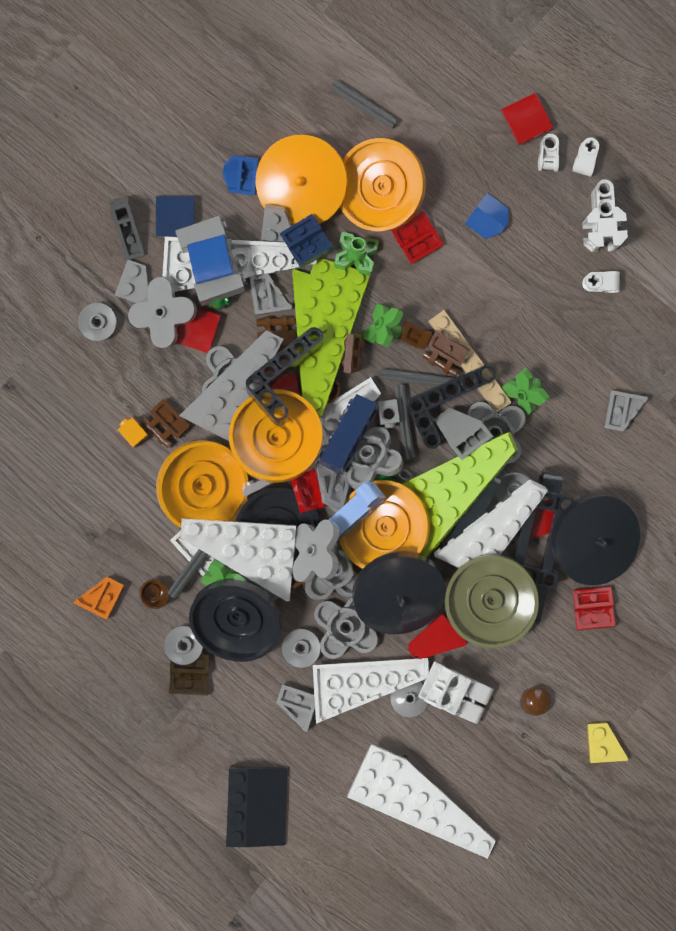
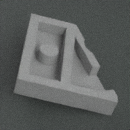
(266, 296)
(332, 486)

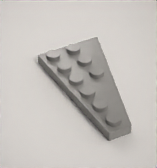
(219, 402)

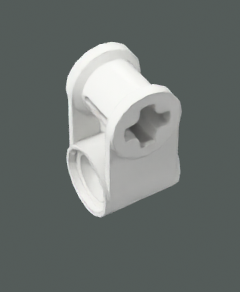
(549, 157)
(586, 160)
(605, 282)

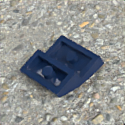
(173, 214)
(306, 241)

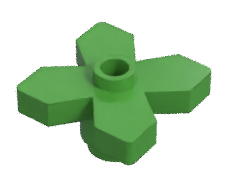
(356, 252)
(385, 326)
(527, 390)
(220, 571)

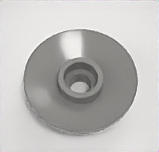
(87, 320)
(505, 487)
(173, 642)
(301, 658)
(406, 708)

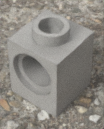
(388, 404)

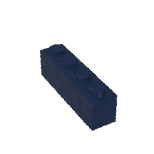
(349, 434)

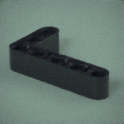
(280, 371)
(424, 411)
(478, 507)

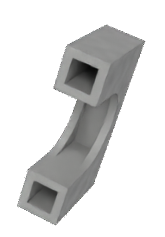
(219, 288)

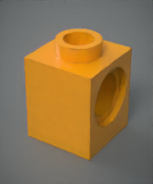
(132, 431)

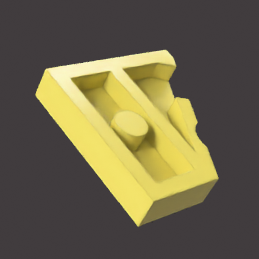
(603, 744)

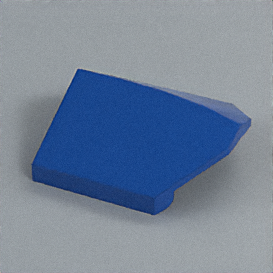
(240, 174)
(488, 217)

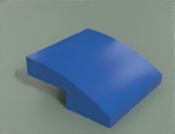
(210, 259)

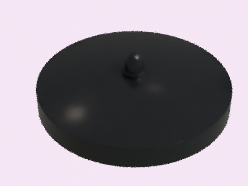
(275, 506)
(595, 539)
(399, 592)
(235, 620)

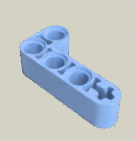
(365, 501)

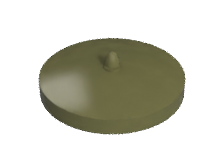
(491, 601)

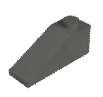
(126, 227)

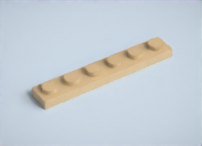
(491, 391)

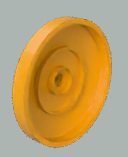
(303, 177)
(383, 185)
(271, 450)
(200, 483)
(393, 526)

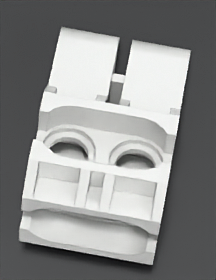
(604, 224)
(446, 690)

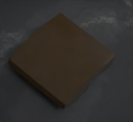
(190, 678)

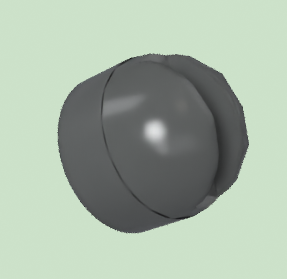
(405, 473)

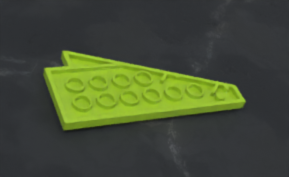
(329, 301)
(458, 483)

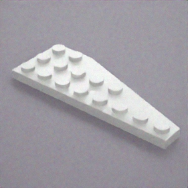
(403, 792)

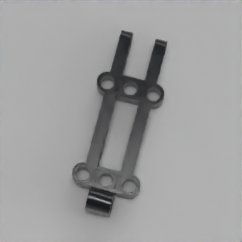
(553, 482)

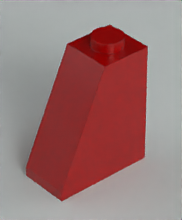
(435, 639)

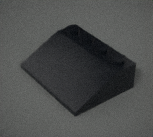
(256, 806)

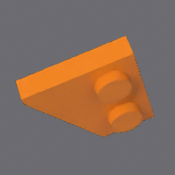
(101, 597)

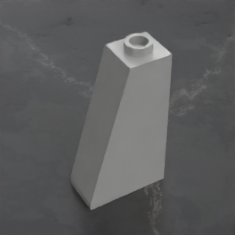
(462, 431)

